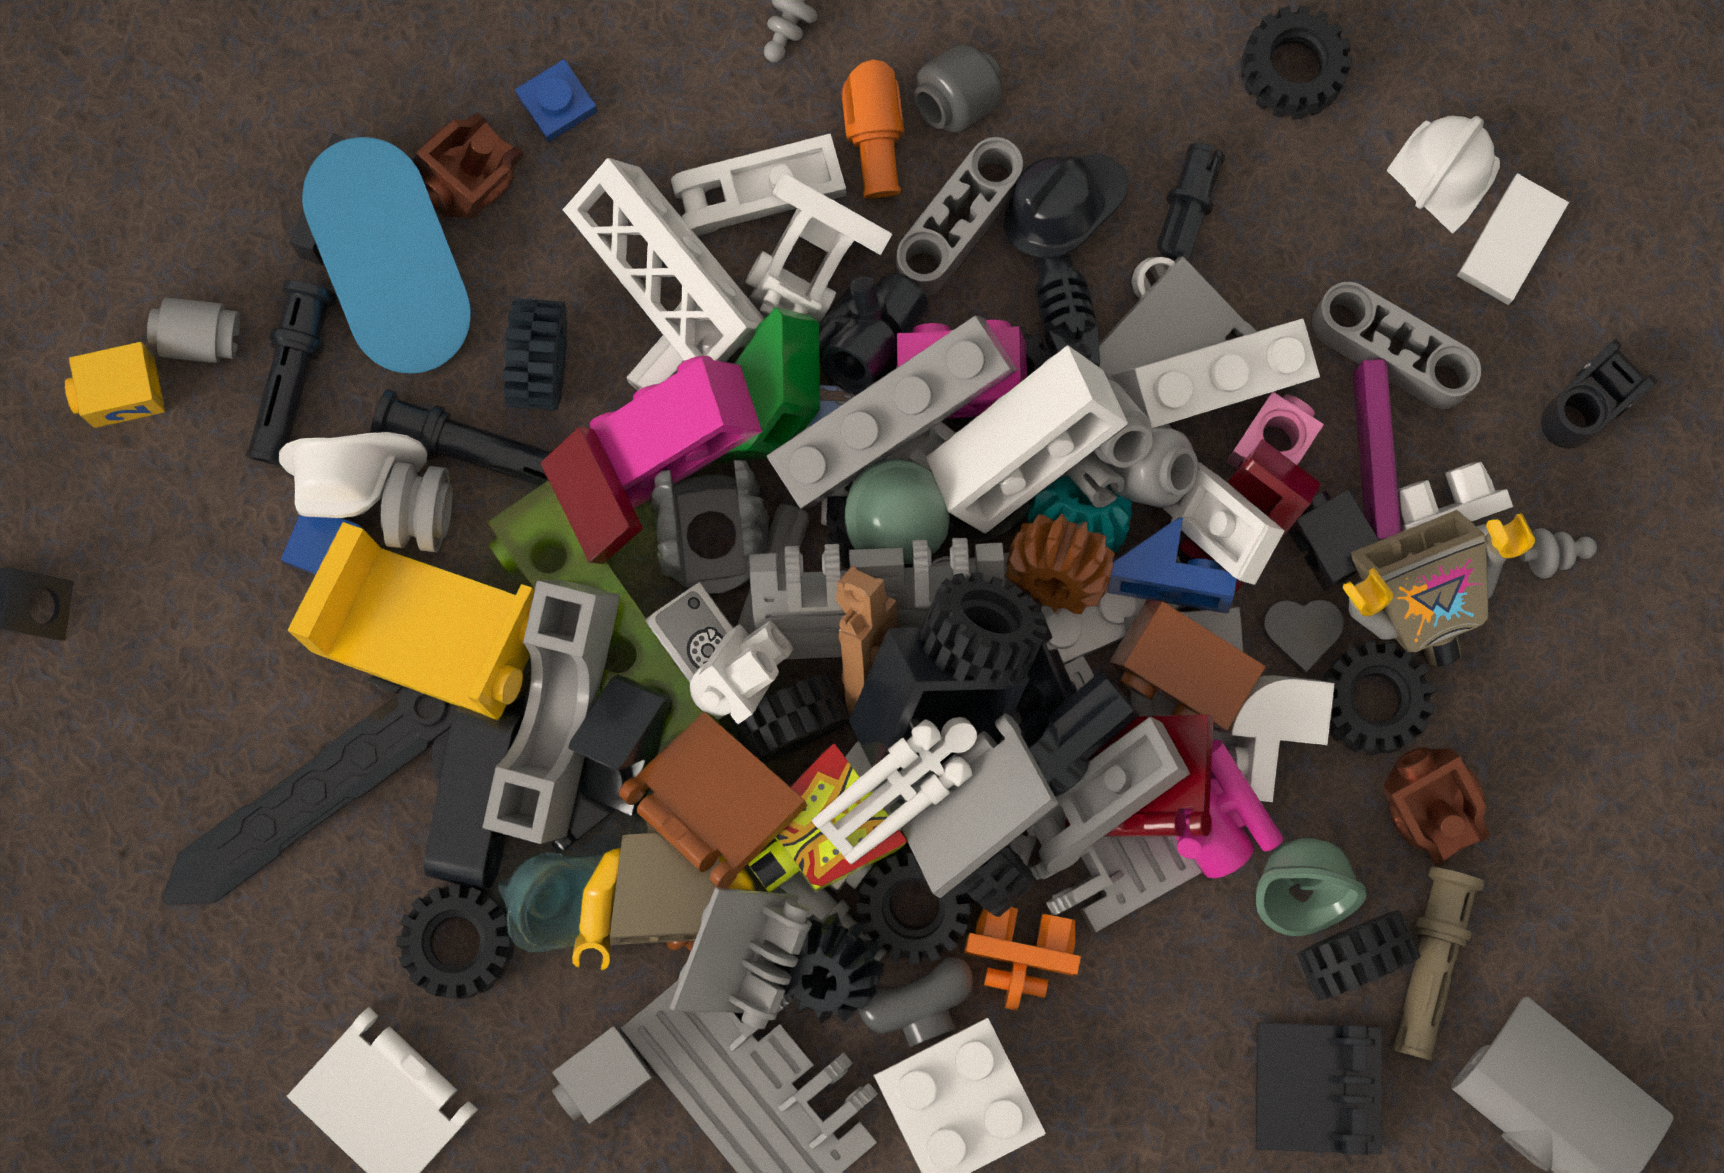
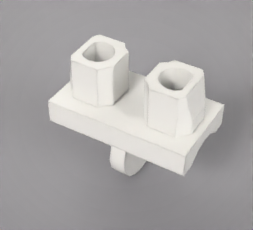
(1471, 491)
(740, 671)

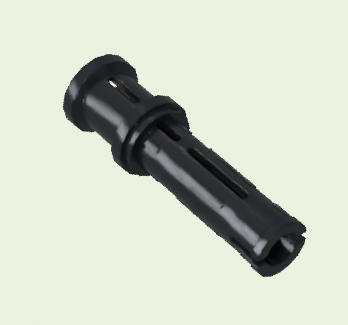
(295, 345)
(459, 440)

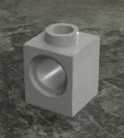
(600, 1076)

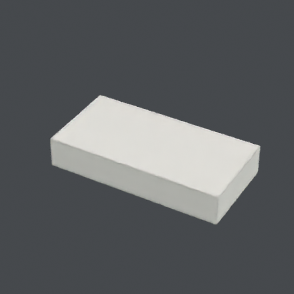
(1512, 239)

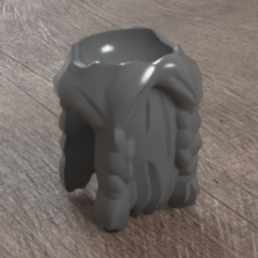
(679, 506)

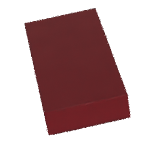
(591, 495)

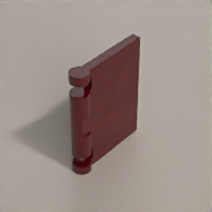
(1165, 814)

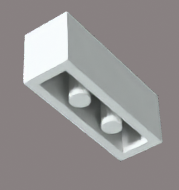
(1221, 373)
(1026, 440)

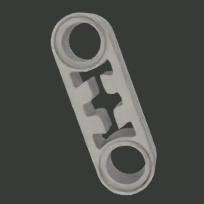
(989, 202)
(1416, 338)

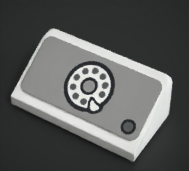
(690, 629)

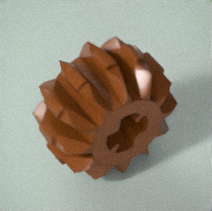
(1060, 563)

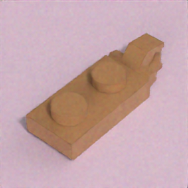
(862, 628)

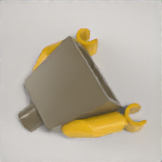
(645, 896)

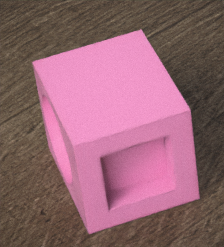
(1287, 414)

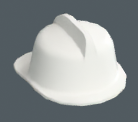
(1447, 167)
(347, 472)

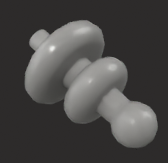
(786, 26)
(1556, 552)

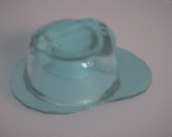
(546, 900)

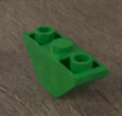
(782, 381)

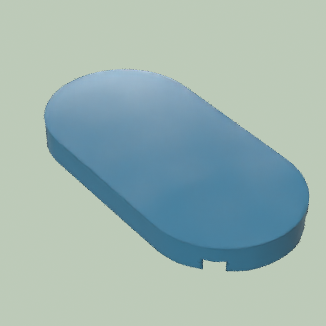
(386, 255)

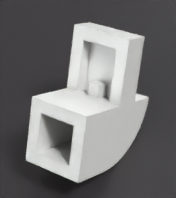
(1273, 712)

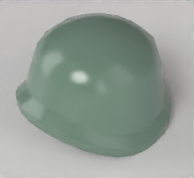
(894, 506)
(1316, 867)

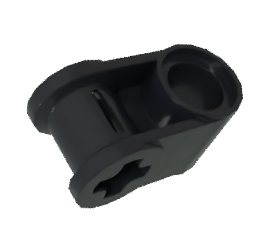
(1600, 392)

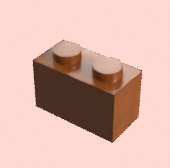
(1185, 664)

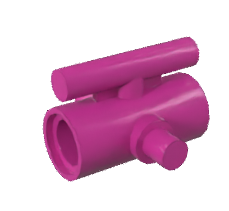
(1231, 808)

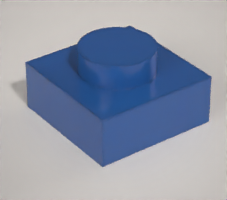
(556, 100)

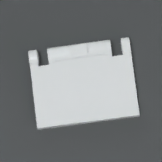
(380, 1101)

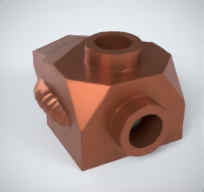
(466, 167)
(1436, 802)

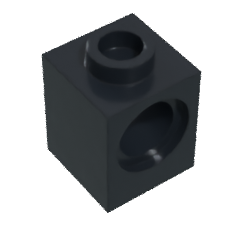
(1329, 534)

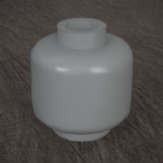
(1164, 473)

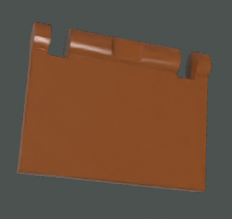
(713, 799)

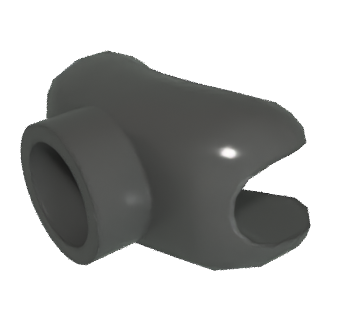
(922, 1005)

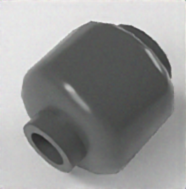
(958, 88)

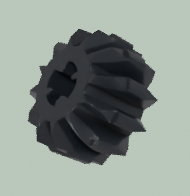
(834, 970)

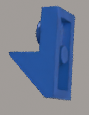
(1154, 574)

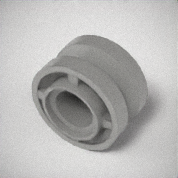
(416, 507)

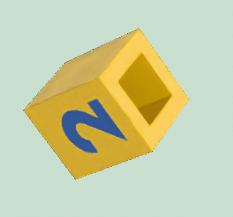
(114, 385)

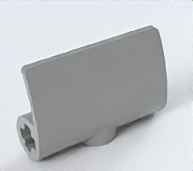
(1561, 1098)

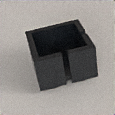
(910, 687)

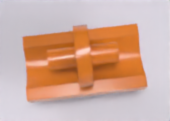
(1051, 953)

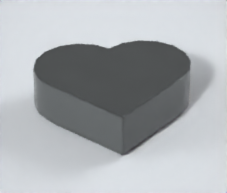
(1302, 631)

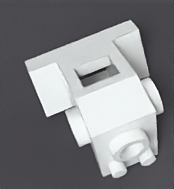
(822, 224)

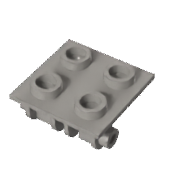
(736, 954)

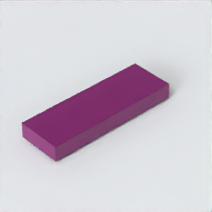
(1376, 448)

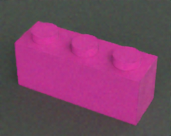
(677, 425)

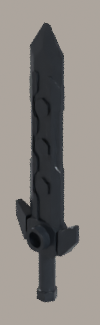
(312, 794)

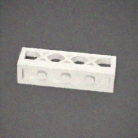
(676, 245)

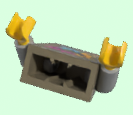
(1433, 581)

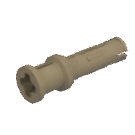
(1442, 934)

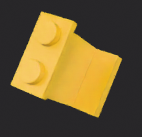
(416, 624)

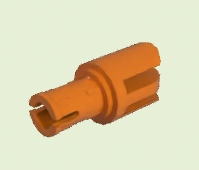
(874, 124)

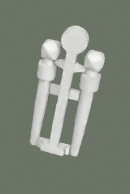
(956, 736)

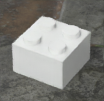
(959, 1102)

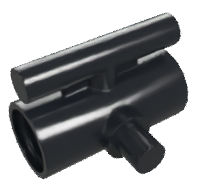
(863, 327)

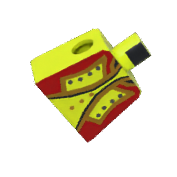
(805, 847)

